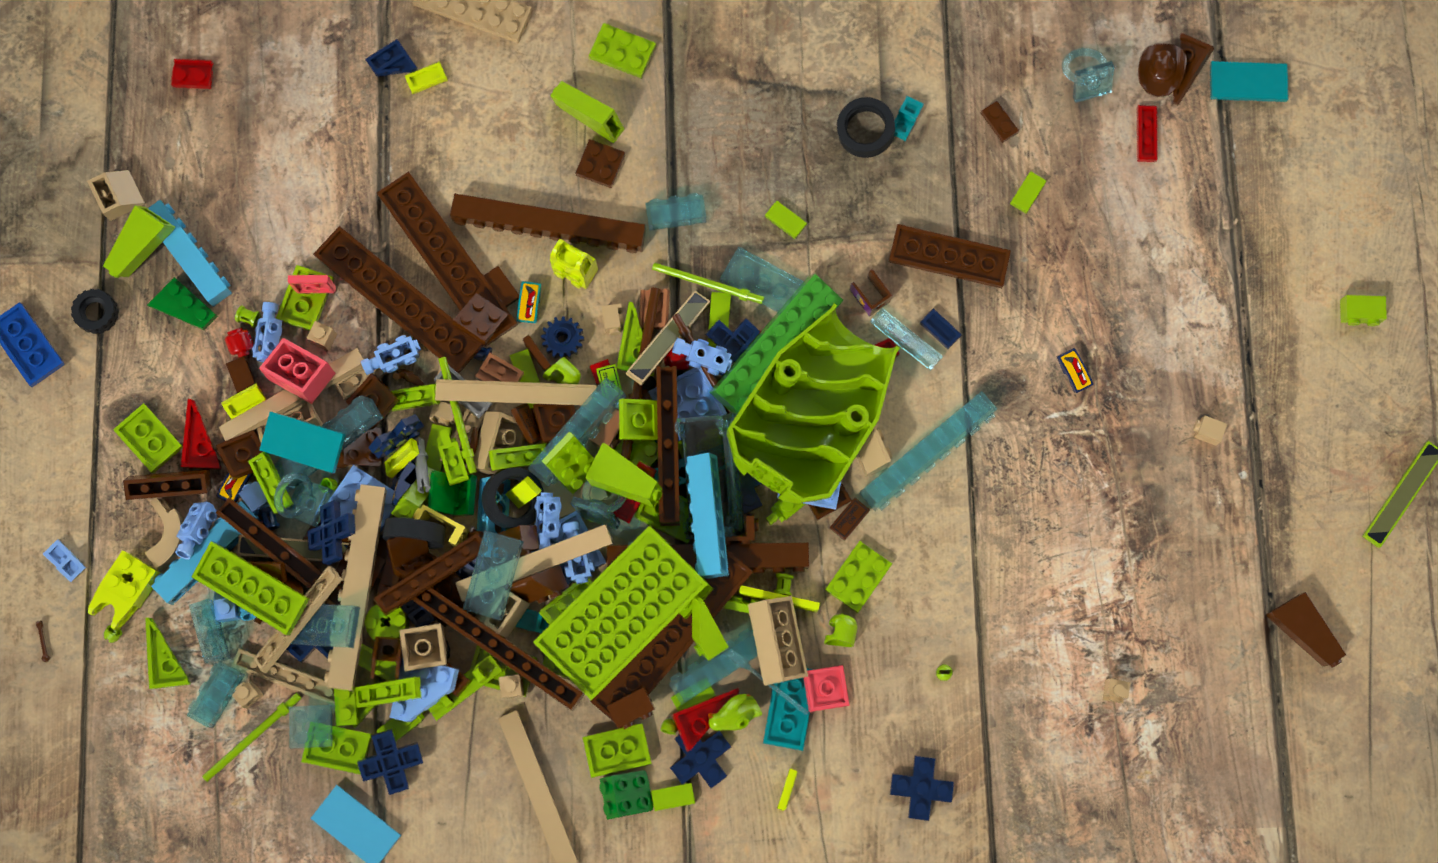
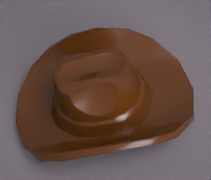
(1161, 69)

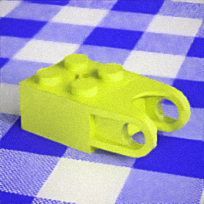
(573, 264)
(119, 592)

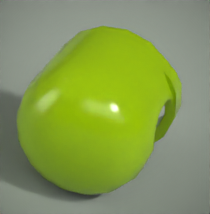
(563, 368)
(844, 631)

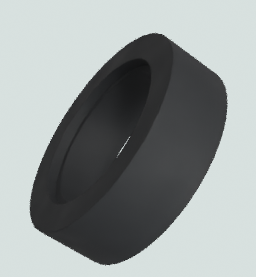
(862, 105)
(489, 498)
(415, 529)

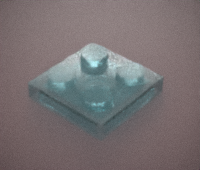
(310, 726)

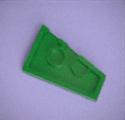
(182, 304)

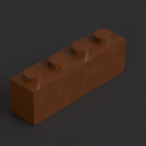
(167, 484)

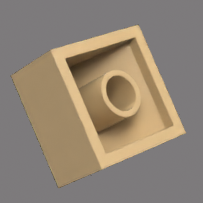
(423, 647)

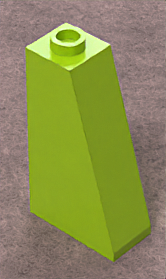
(588, 111)
(137, 241)
(620, 476)

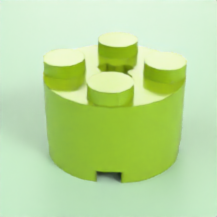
(375, 622)

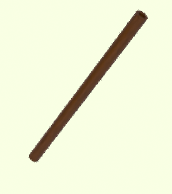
(646, 340)

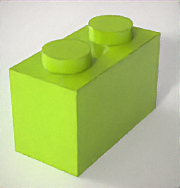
(1363, 309)

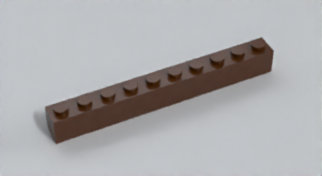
(548, 223)
(754, 555)
(500, 648)

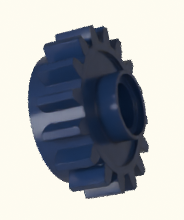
(560, 328)

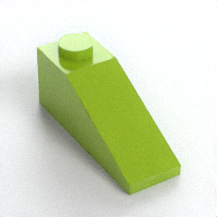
(412, 500)
(705, 631)

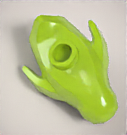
(735, 713)

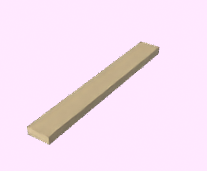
(512, 392)
(286, 400)
(553, 555)
(537, 788)

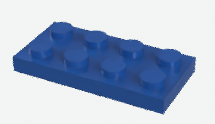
(27, 345)

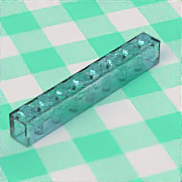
(928, 451)

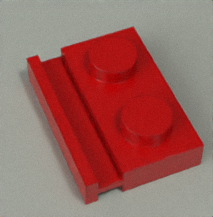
(192, 74)

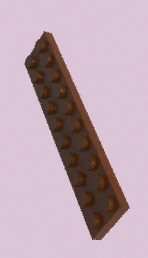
(439, 247)
(397, 299)
(671, 643)

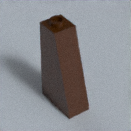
(1308, 629)

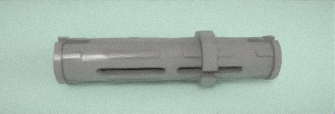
(421, 467)

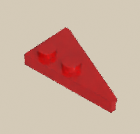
(197, 446)
(694, 721)

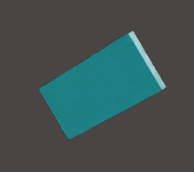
(1248, 81)
(302, 442)
(785, 723)

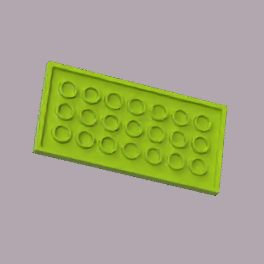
(620, 612)

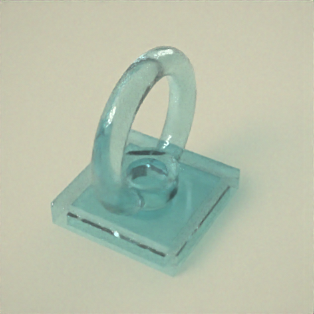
(1092, 80)
(306, 499)
(597, 510)

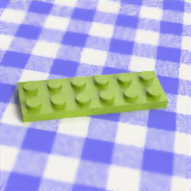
(250, 588)

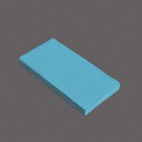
(355, 826)

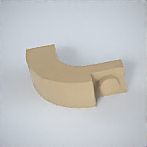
(164, 551)

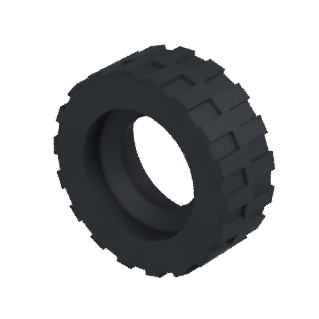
(79, 311)

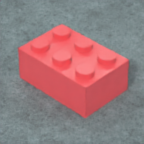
(297, 370)

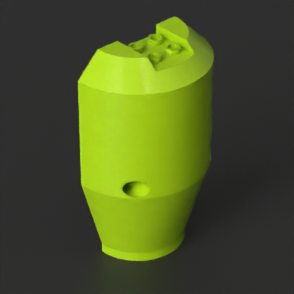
(812, 411)

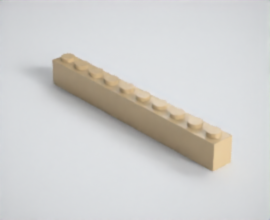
(357, 581)

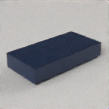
(940, 328)

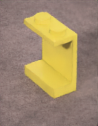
(460, 533)

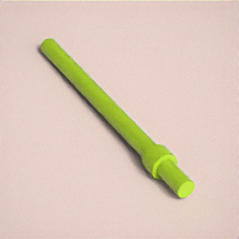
(743, 294)
(467, 452)
(282, 710)

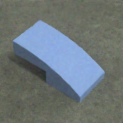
(64, 560)

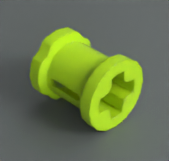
(247, 316)
(783, 584)

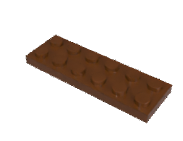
(949, 256)

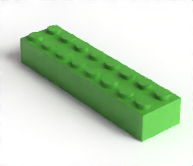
(796, 315)

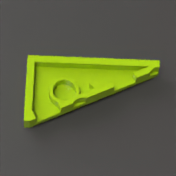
(630, 340)
(163, 666)

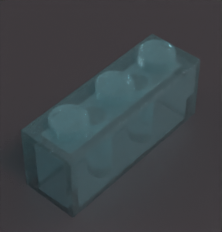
(676, 211)
(209, 632)
(215, 694)

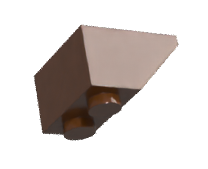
(540, 585)

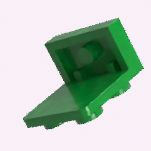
(453, 499)
(626, 794)

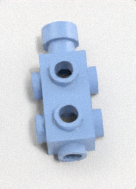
(271, 332)
(395, 351)
(708, 360)
(549, 518)
(195, 528)
(571, 529)

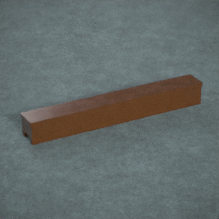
(668, 446)
(273, 546)

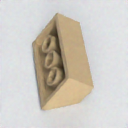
(777, 640)

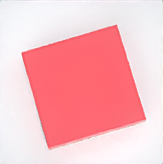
(311, 283)
(826, 688)

